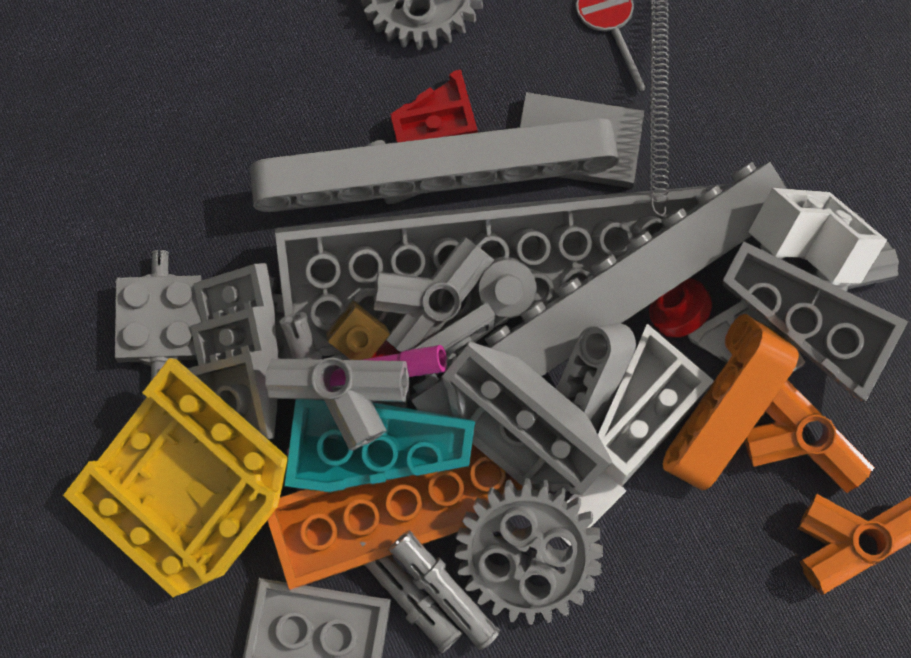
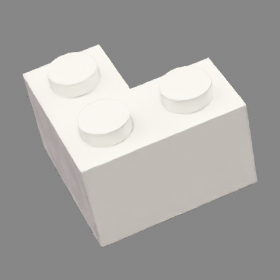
(817, 230)

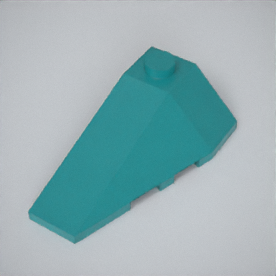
(412, 445)

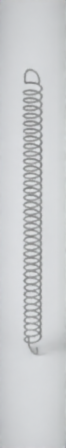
(659, 100)

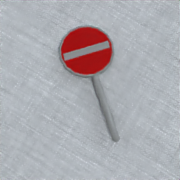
(610, 16)

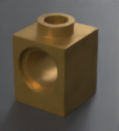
(357, 333)

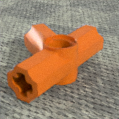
(785, 440)
(841, 532)

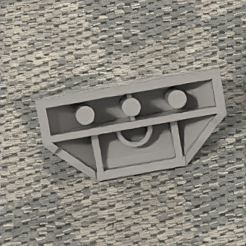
(524, 421)

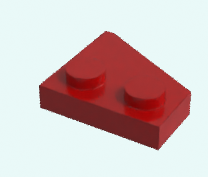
(436, 113)

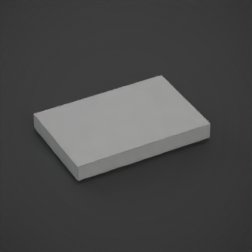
(626, 126)
(315, 623)

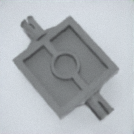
(156, 316)

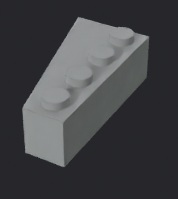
(822, 321)

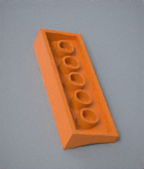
(323, 530)

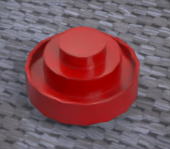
(681, 309)

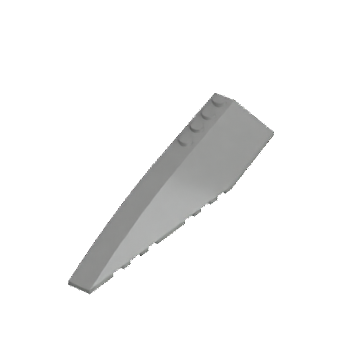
(549, 236)

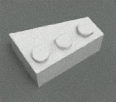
(650, 403)

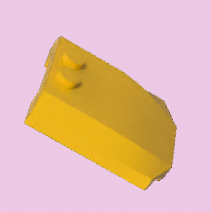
(182, 483)

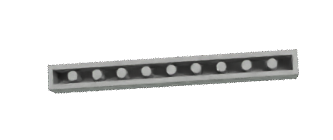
(629, 282)

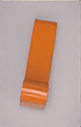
(733, 403)

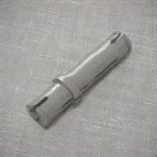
(431, 576)
(443, 633)

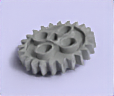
(439, 20)
(549, 518)

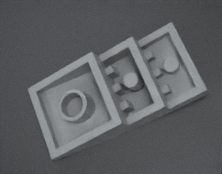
(238, 342)

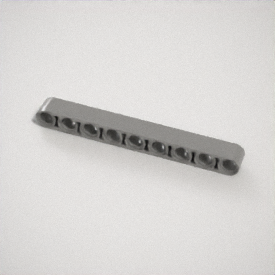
(432, 165)

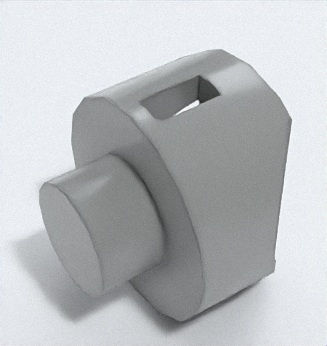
(507, 287)

